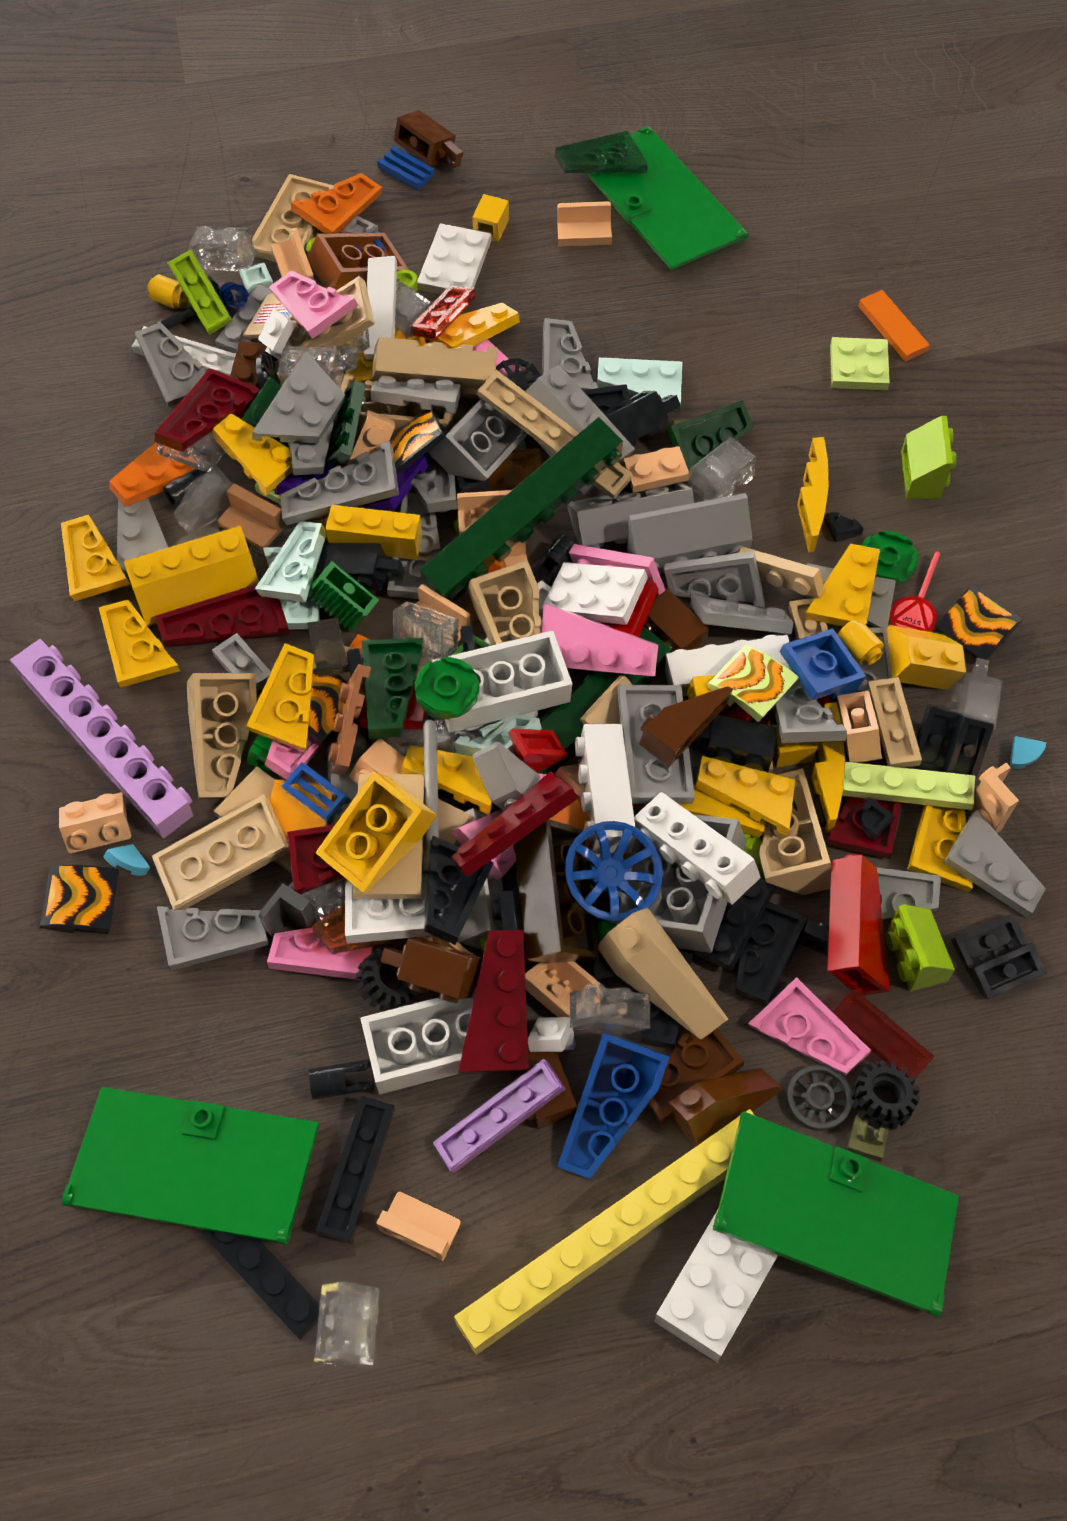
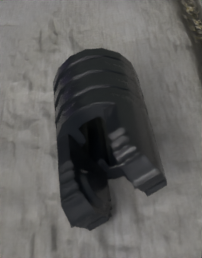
(177, 488)
(553, 558)
(331, 1081)

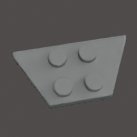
(302, 405)

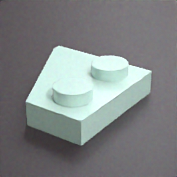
(497, 733)

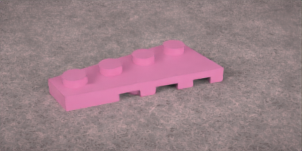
(597, 646)

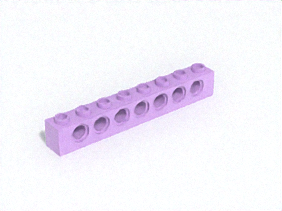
(162, 814)

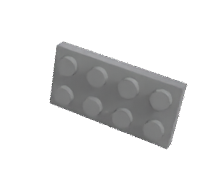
(646, 772)

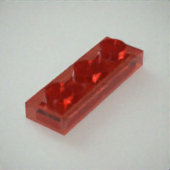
(443, 312)
(882, 1034)

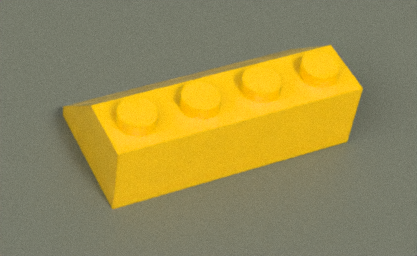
(191, 572)

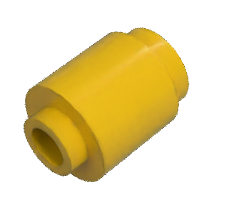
(167, 292)
(861, 642)

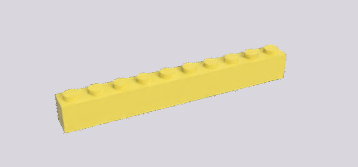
(597, 1241)

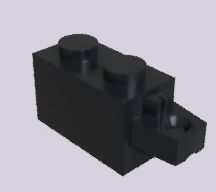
(642, 414)
(363, 562)
(738, 742)

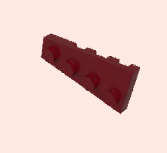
(204, 408)
(223, 617)
(522, 817)
(849, 831)

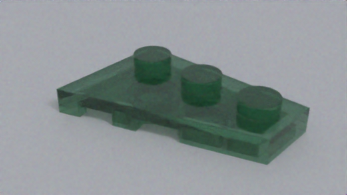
(602, 155)

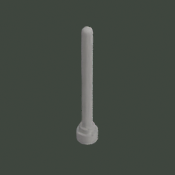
(431, 784)

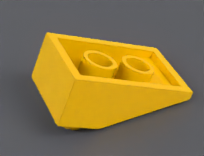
(375, 831)

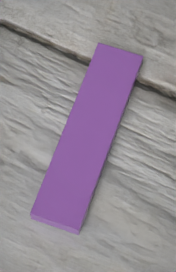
(499, 1115)

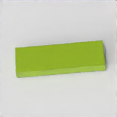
(200, 292)

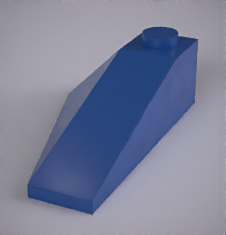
(614, 1096)

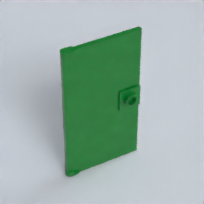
(669, 205)
(192, 1165)
(838, 1213)

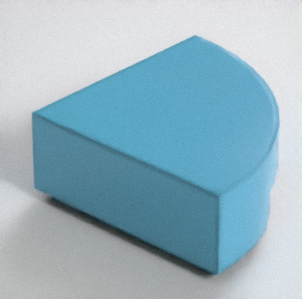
(1025, 752)
(127, 858)

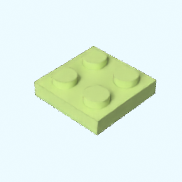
(859, 363)

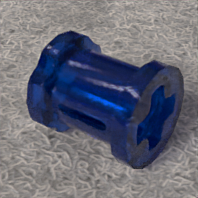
(241, 295)

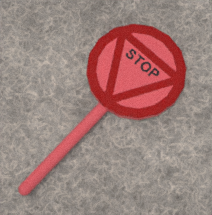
(915, 611)

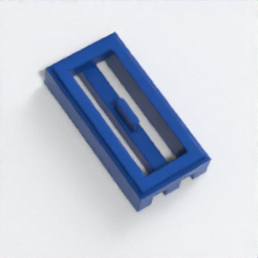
(408, 165)
(334, 807)

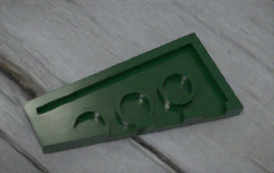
(390, 683)

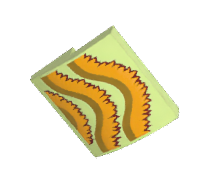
(755, 680)

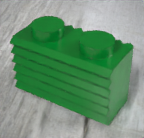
(342, 596)

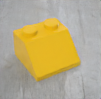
(925, 657)

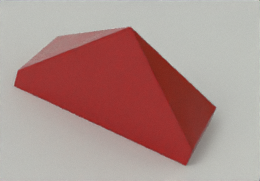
(537, 747)

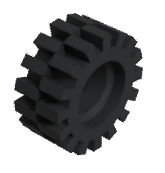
(376, 988)
(896, 1083)

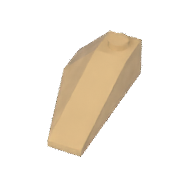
(507, 603)
(218, 720)
(801, 857)
(654, 966)

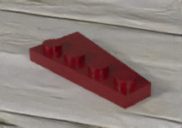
(308, 868)
(498, 1017)

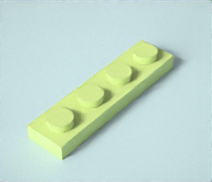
(909, 785)

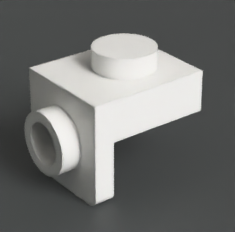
(276, 333)
(551, 1035)

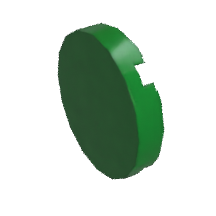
(896, 556)
(447, 688)

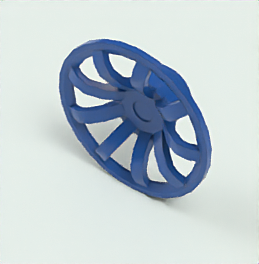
(611, 871)

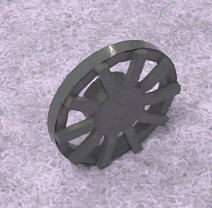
(819, 1097)

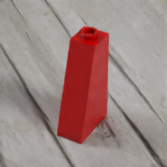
(856, 927)

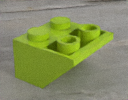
(928, 459)
(918, 948)

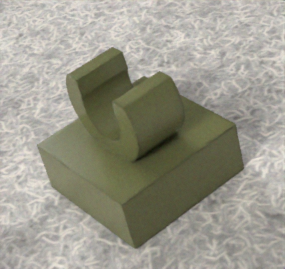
(867, 1140)

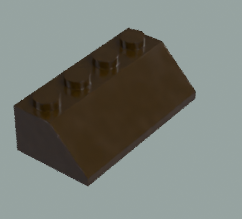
(552, 920)

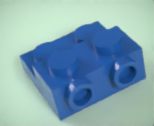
(823, 665)

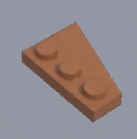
(341, 752)

